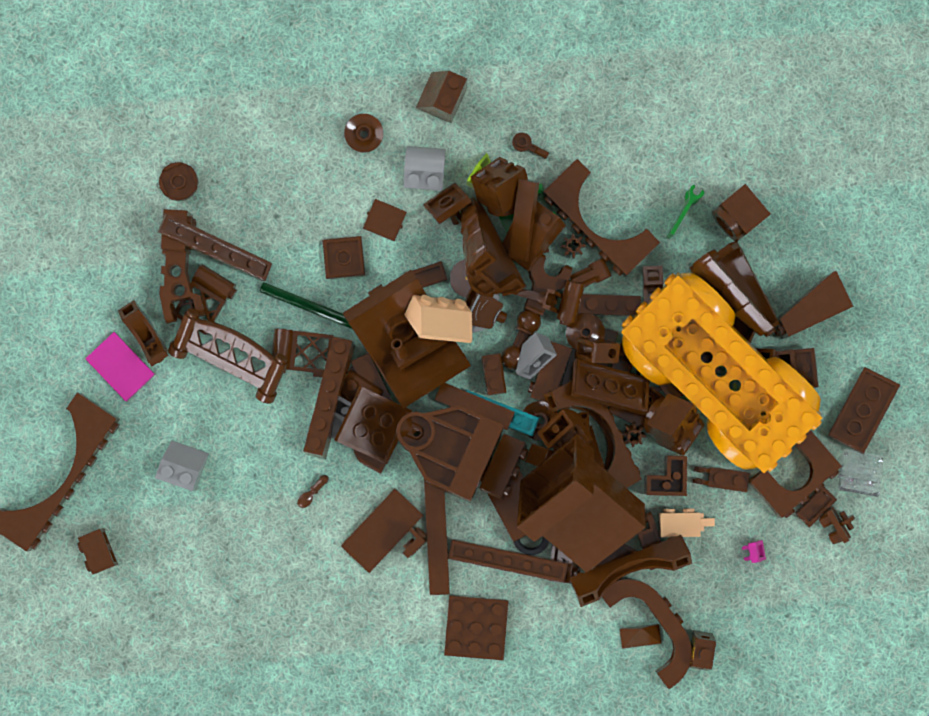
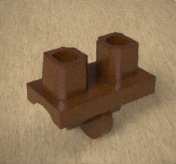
(841, 533)

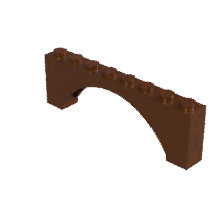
(92, 428)

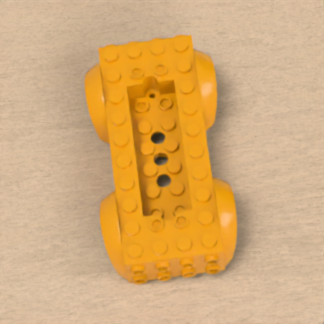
(746, 425)

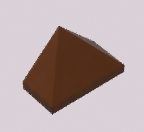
(640, 636)

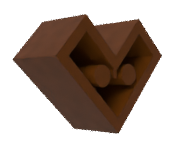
(672, 482)

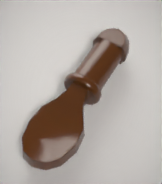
(307, 497)

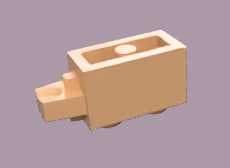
(682, 523)

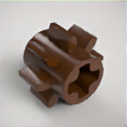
(577, 242)
(636, 430)

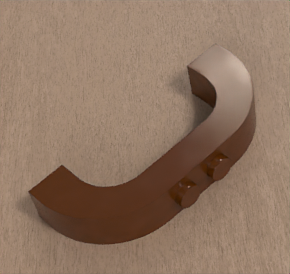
(680, 660)

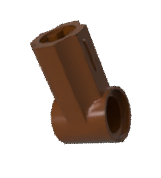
(592, 274)

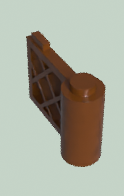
(214, 286)
(286, 342)

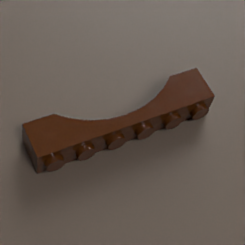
(323, 416)
(665, 555)

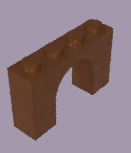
(821, 465)

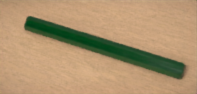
(304, 304)

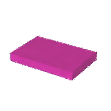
(120, 366)

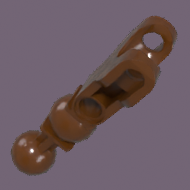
(530, 318)

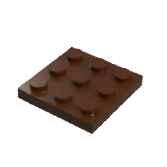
(371, 425)
(476, 627)

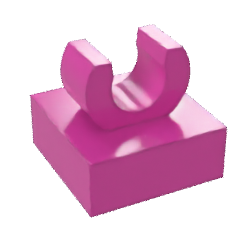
(756, 550)

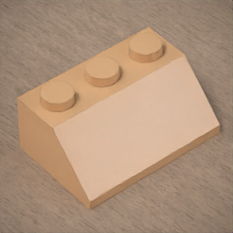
(440, 318)

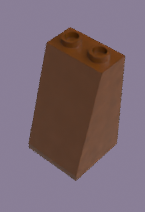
(819, 303)

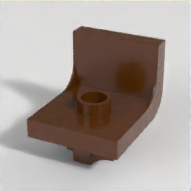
(381, 320)

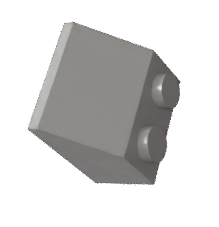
(182, 466)

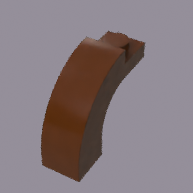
(144, 332)

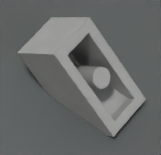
(534, 355)

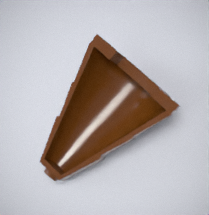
(486, 257)
(737, 284)

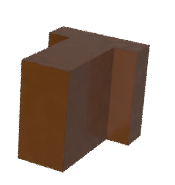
(578, 506)

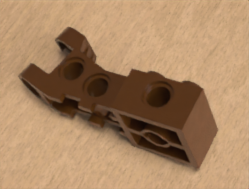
(177, 256)

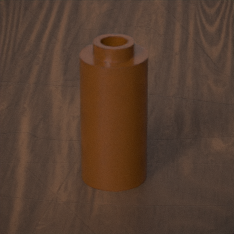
(570, 302)

